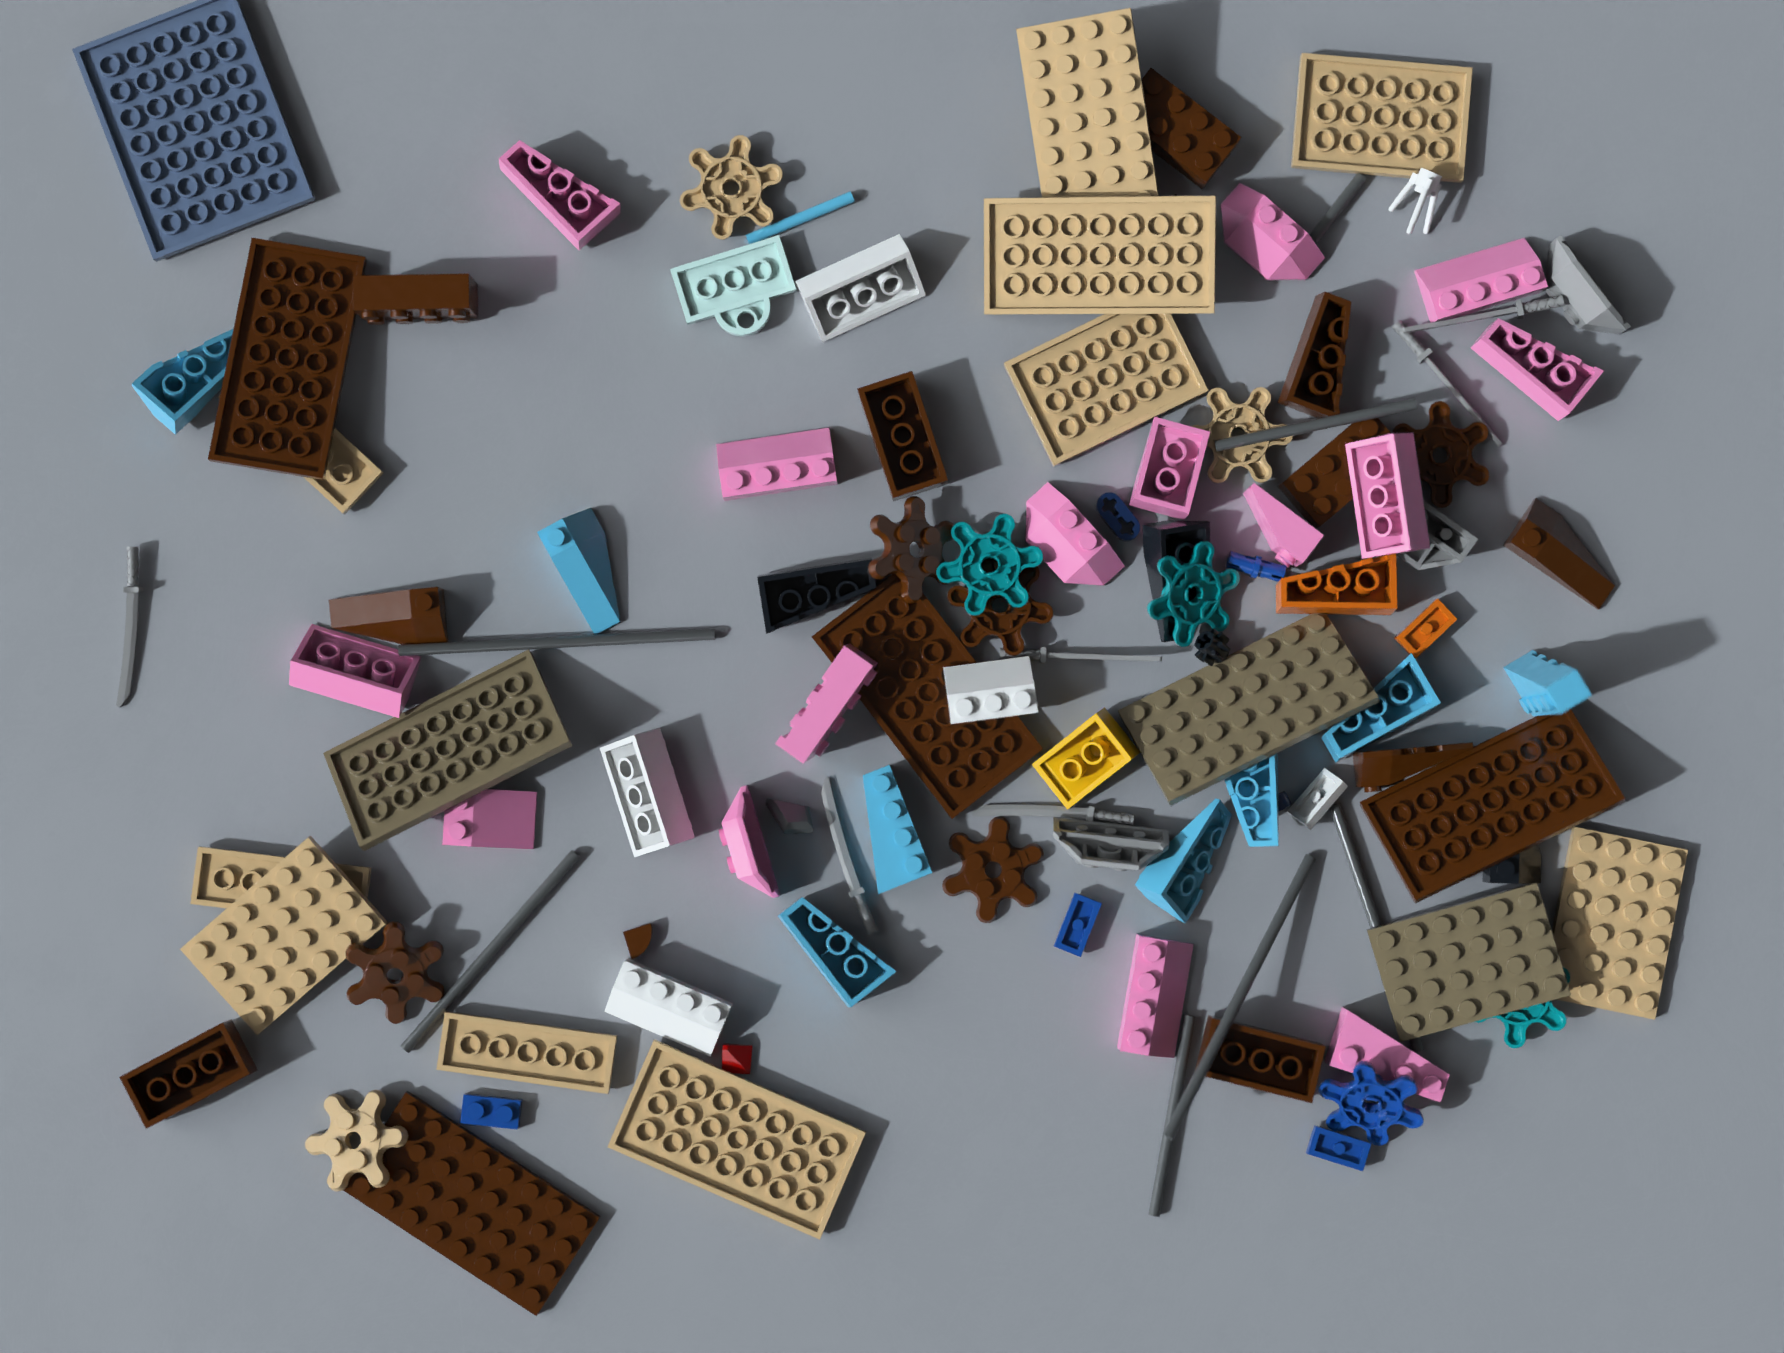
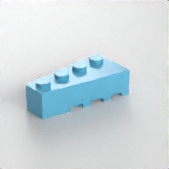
(1545, 684)
(1402, 698)
(893, 837)
(839, 957)

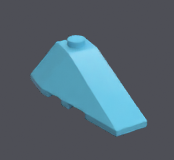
(186, 383)

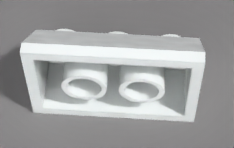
(990, 690)

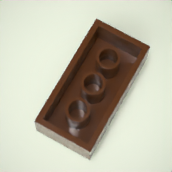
(1185, 131)
(415, 297)
(902, 436)
(1324, 481)
(1265, 1060)
(188, 1073)

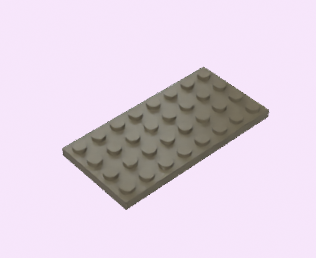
(1247, 706)
(446, 750)

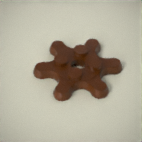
(1458, 446)
(897, 540)
(1005, 624)
(993, 890)
(390, 955)

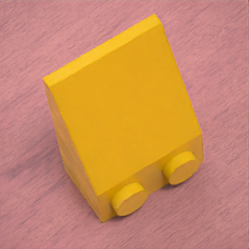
(1086, 758)

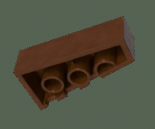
(1318, 363)

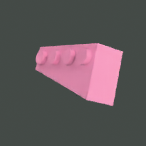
(565, 200)
(1536, 367)
(828, 704)
(1360, 1041)

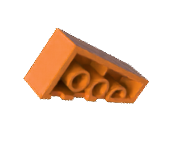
(1347, 589)

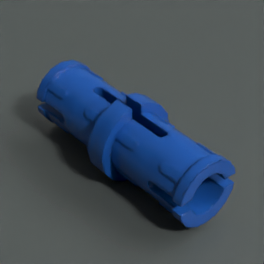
(1255, 566)

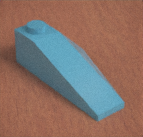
(582, 558)
(1256, 801)
(1176, 875)

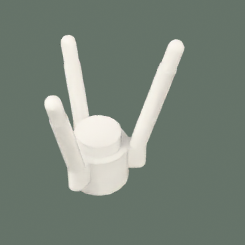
(1428, 185)

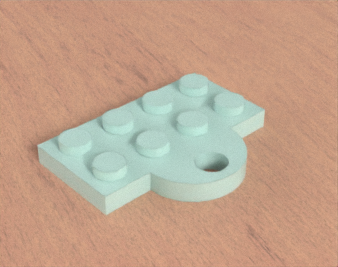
(735, 285)

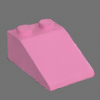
(1169, 468)
(1283, 529)
(492, 820)

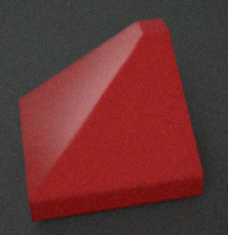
(737, 1058)

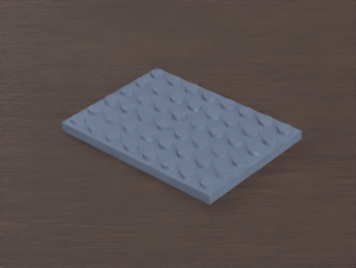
(193, 125)

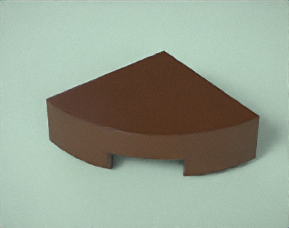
(638, 939)

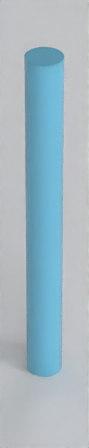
(800, 218)

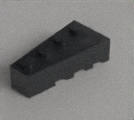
(806, 591)

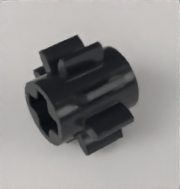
(1212, 647)

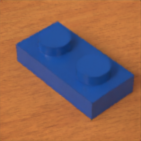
(1077, 924)
(491, 1111)
(1338, 1148)

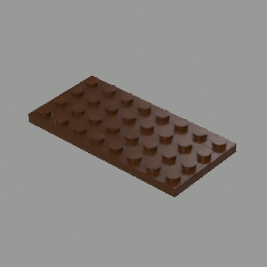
(287, 359)
(911, 696)
(1491, 803)
(476, 1206)

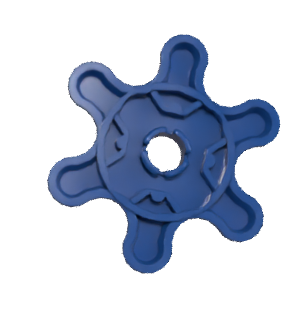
(1369, 1116)

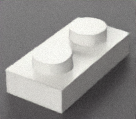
(1317, 798)

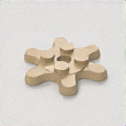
(719, 171)
(1250, 418)
(374, 1140)

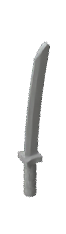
(1520, 308)
(1423, 355)
(131, 625)
(1041, 655)
(1055, 811)
(856, 890)

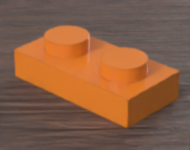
(1425, 628)

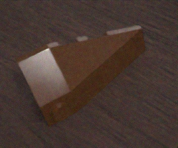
(1555, 550)
(394, 616)
(1390, 766)

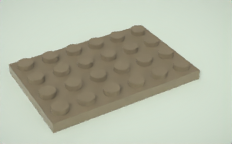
(1468, 962)

